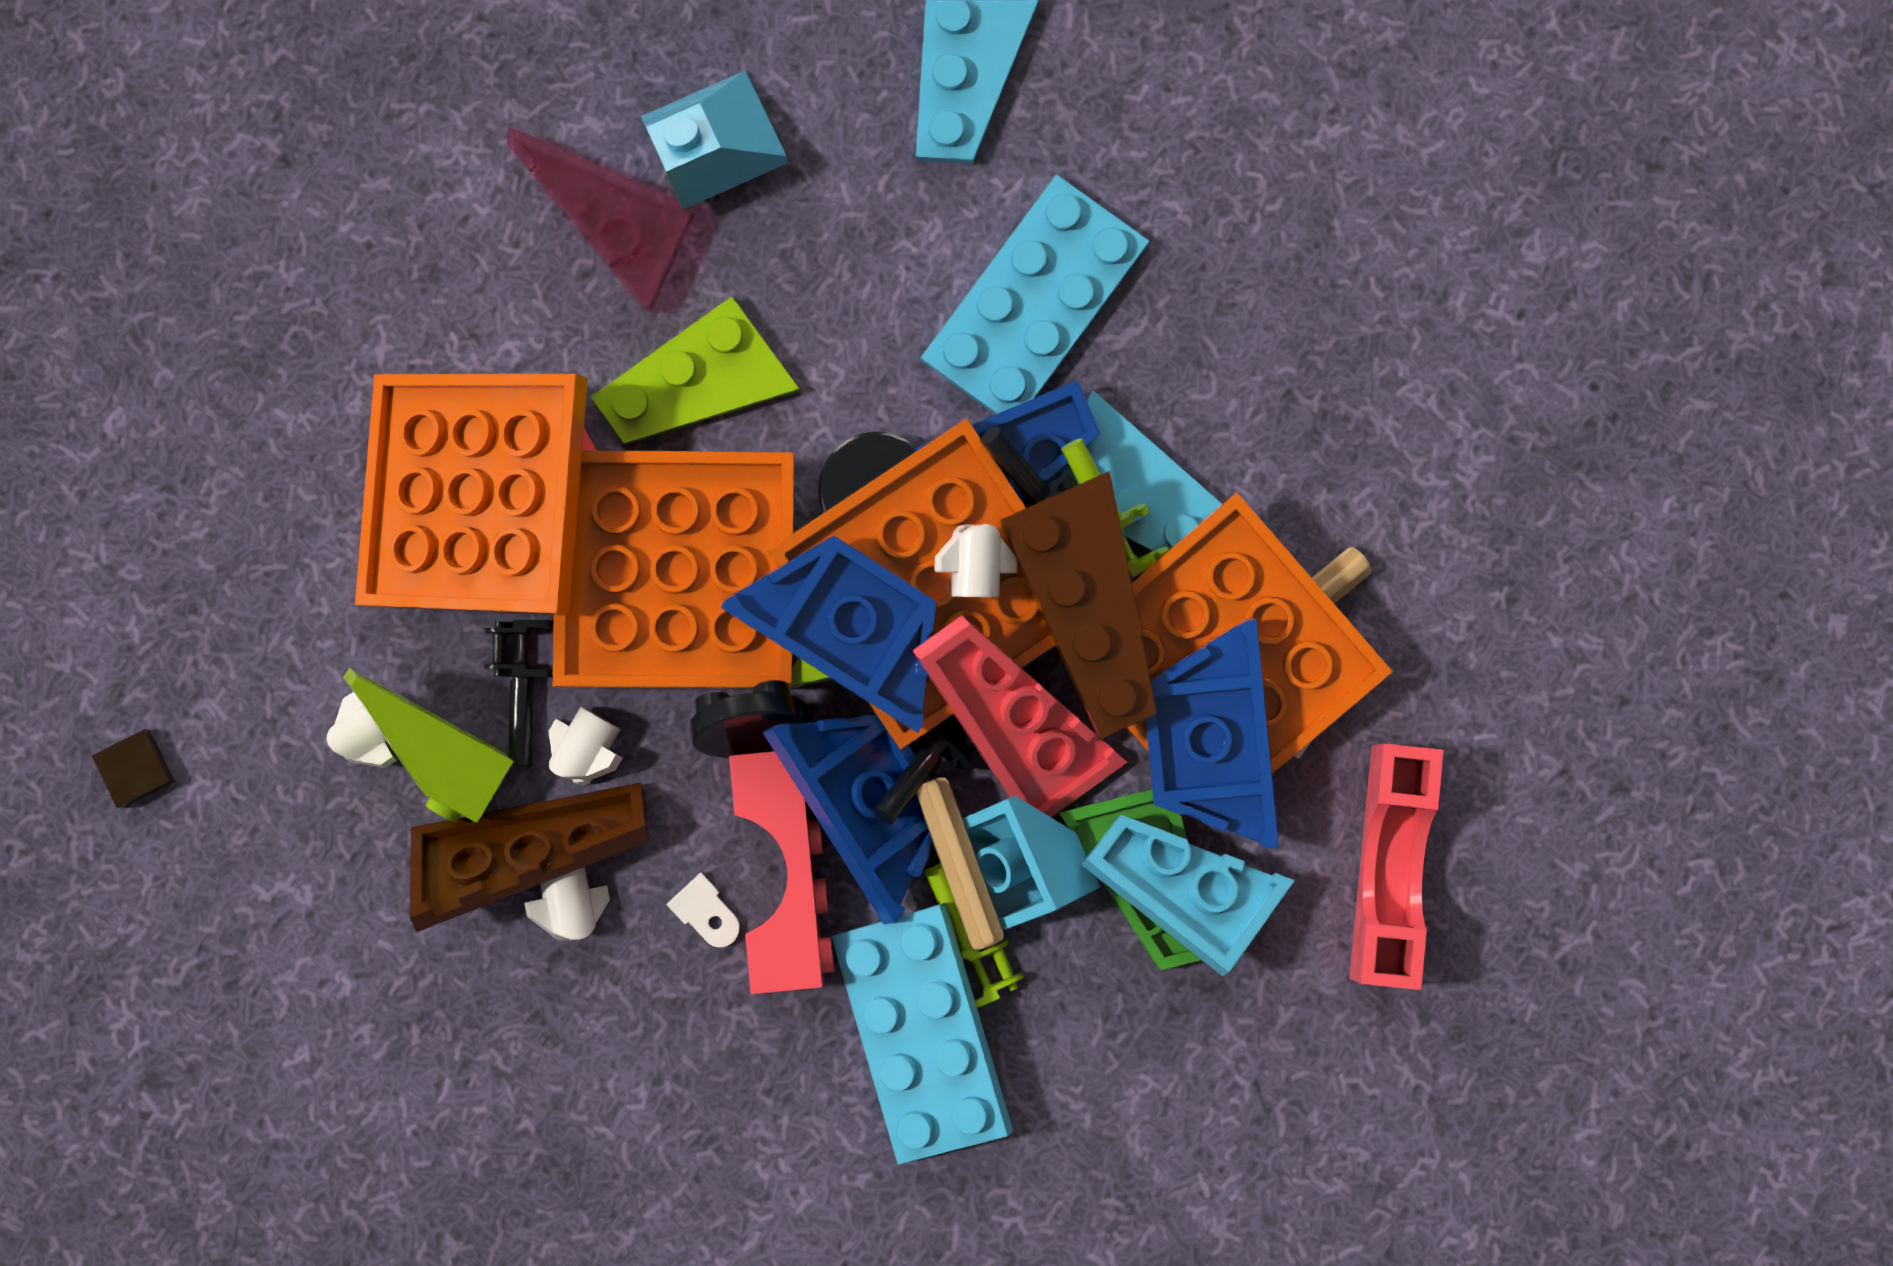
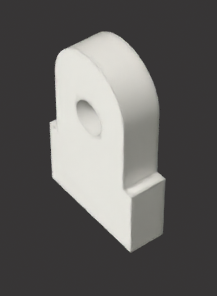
(697, 905)

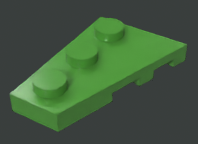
(1091, 823)

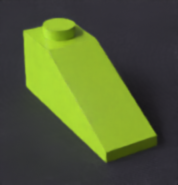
(441, 758)

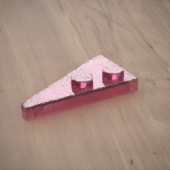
(621, 219)

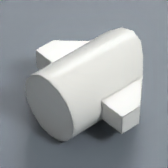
(976, 559)
(358, 737)
(582, 749)
(568, 906)

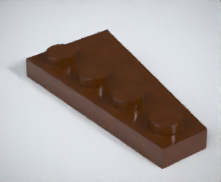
(1084, 590)
(517, 848)

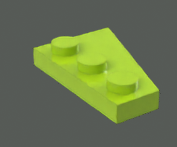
(695, 376)

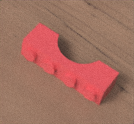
(1397, 822)
(788, 947)

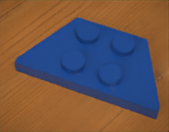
(847, 623)
(1213, 738)
(843, 775)

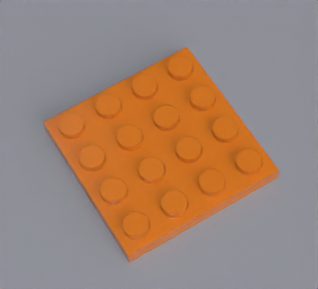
(472, 492)
(905, 523)
(656, 560)
(1239, 571)

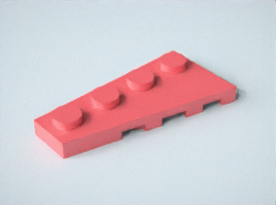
(1014, 722)

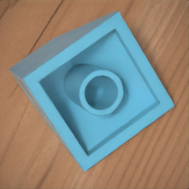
(714, 139)
(1027, 860)

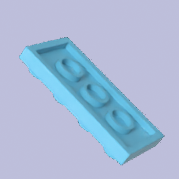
(1035, 299)
(922, 1034)

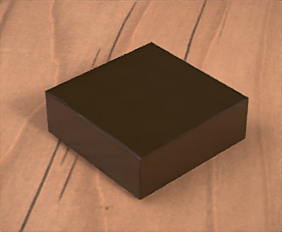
(133, 768)

